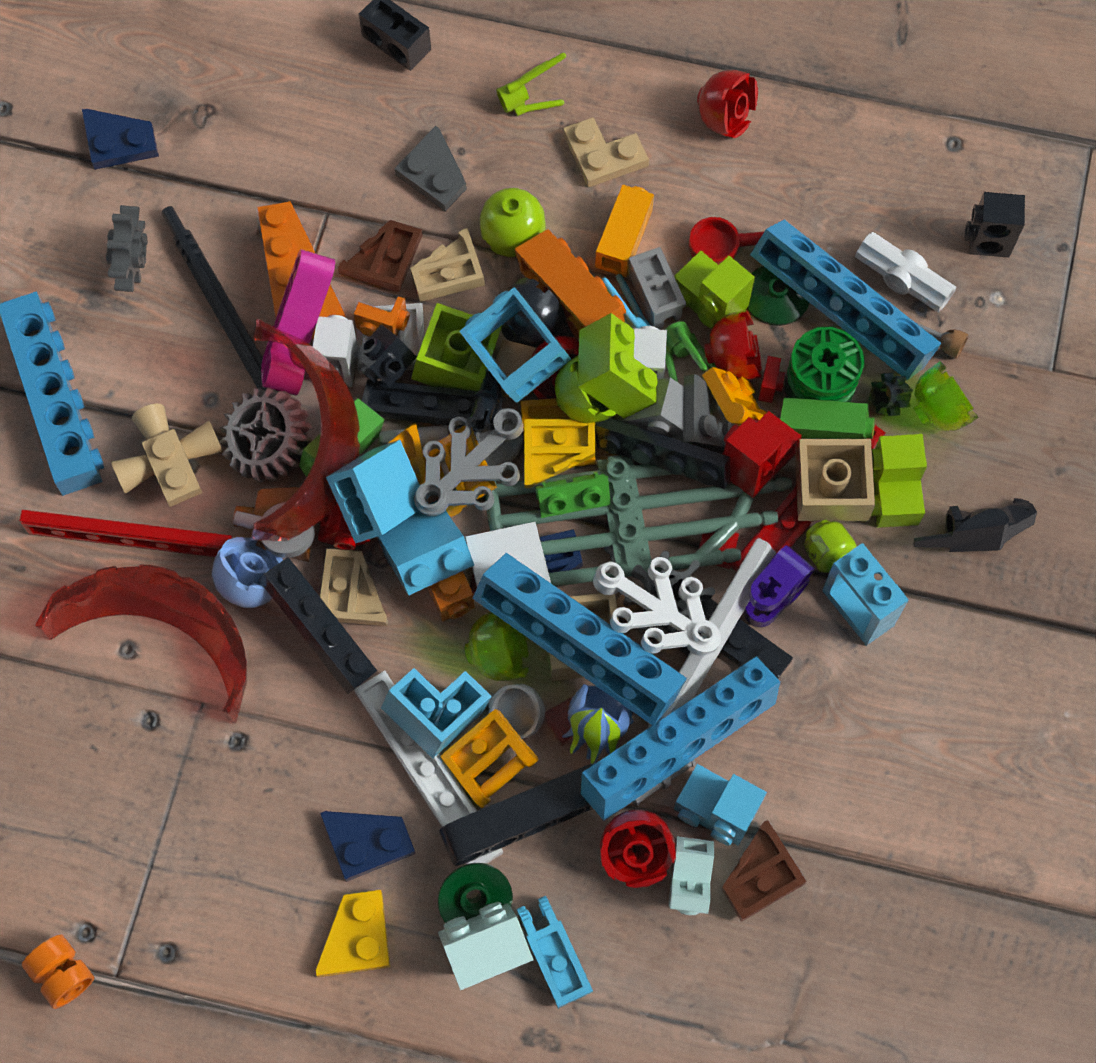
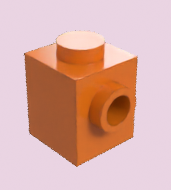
(452, 596)

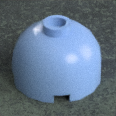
(238, 570)

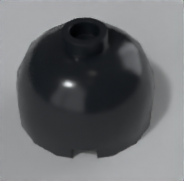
(545, 305)

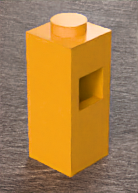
(624, 229)

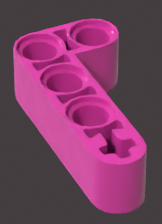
(297, 316)

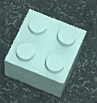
(484, 944)

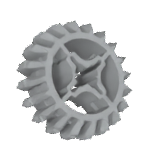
(271, 453)

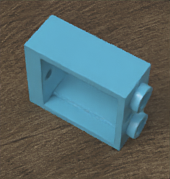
(534, 370)
(863, 601)

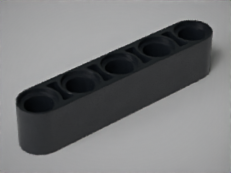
(515, 818)

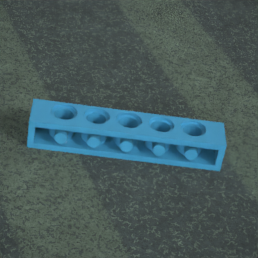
(845, 299)
(19, 319)
(579, 638)
(679, 738)

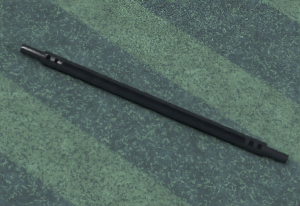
(218, 299)

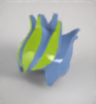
(596, 720)

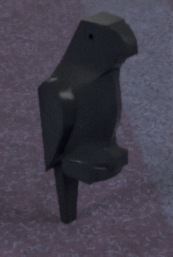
(981, 529)

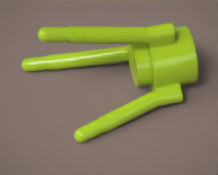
(514, 94)

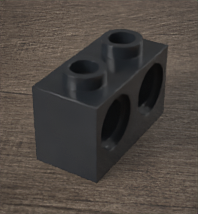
(395, 32)
(995, 224)

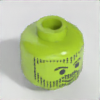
(827, 543)

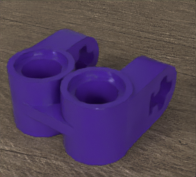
(777, 586)

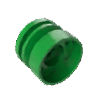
(824, 366)

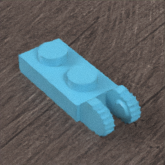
(555, 956)

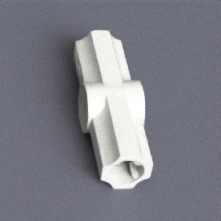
(905, 272)

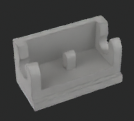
(656, 287)

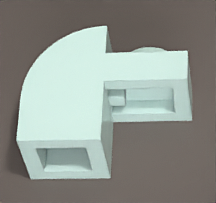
(691, 876)

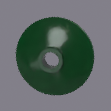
(773, 306)
(490, 882)

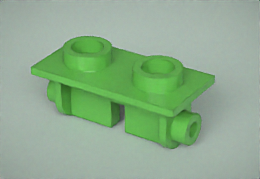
(581, 494)

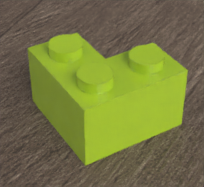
(714, 288)
(611, 371)
(897, 477)

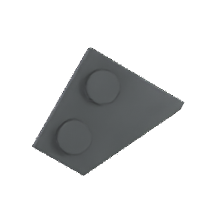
(433, 171)
(703, 418)

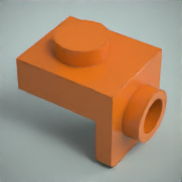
(370, 318)

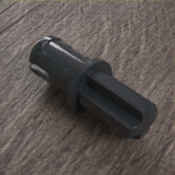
(485, 403)

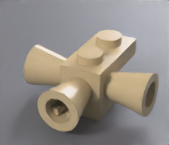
(166, 455)

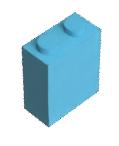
(375, 491)
(425, 550)

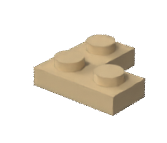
(603, 161)

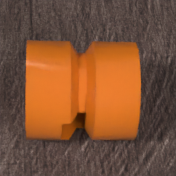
(57, 970)

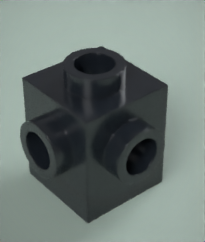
(384, 356)

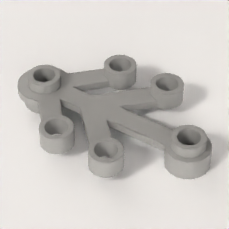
(465, 467)

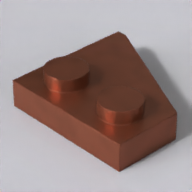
(762, 874)

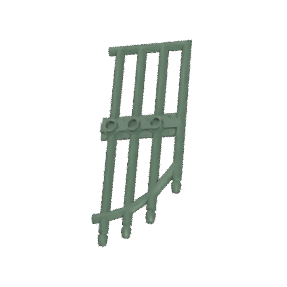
(626, 522)

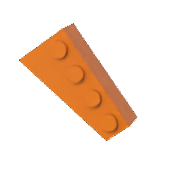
(282, 240)
(568, 278)

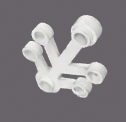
(660, 610)

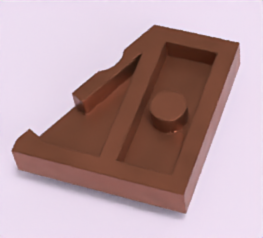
(385, 257)

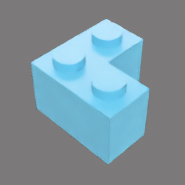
(432, 716)
(719, 804)

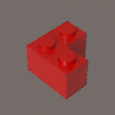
(759, 451)

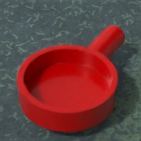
(719, 239)

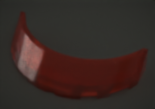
(336, 447)
(161, 596)

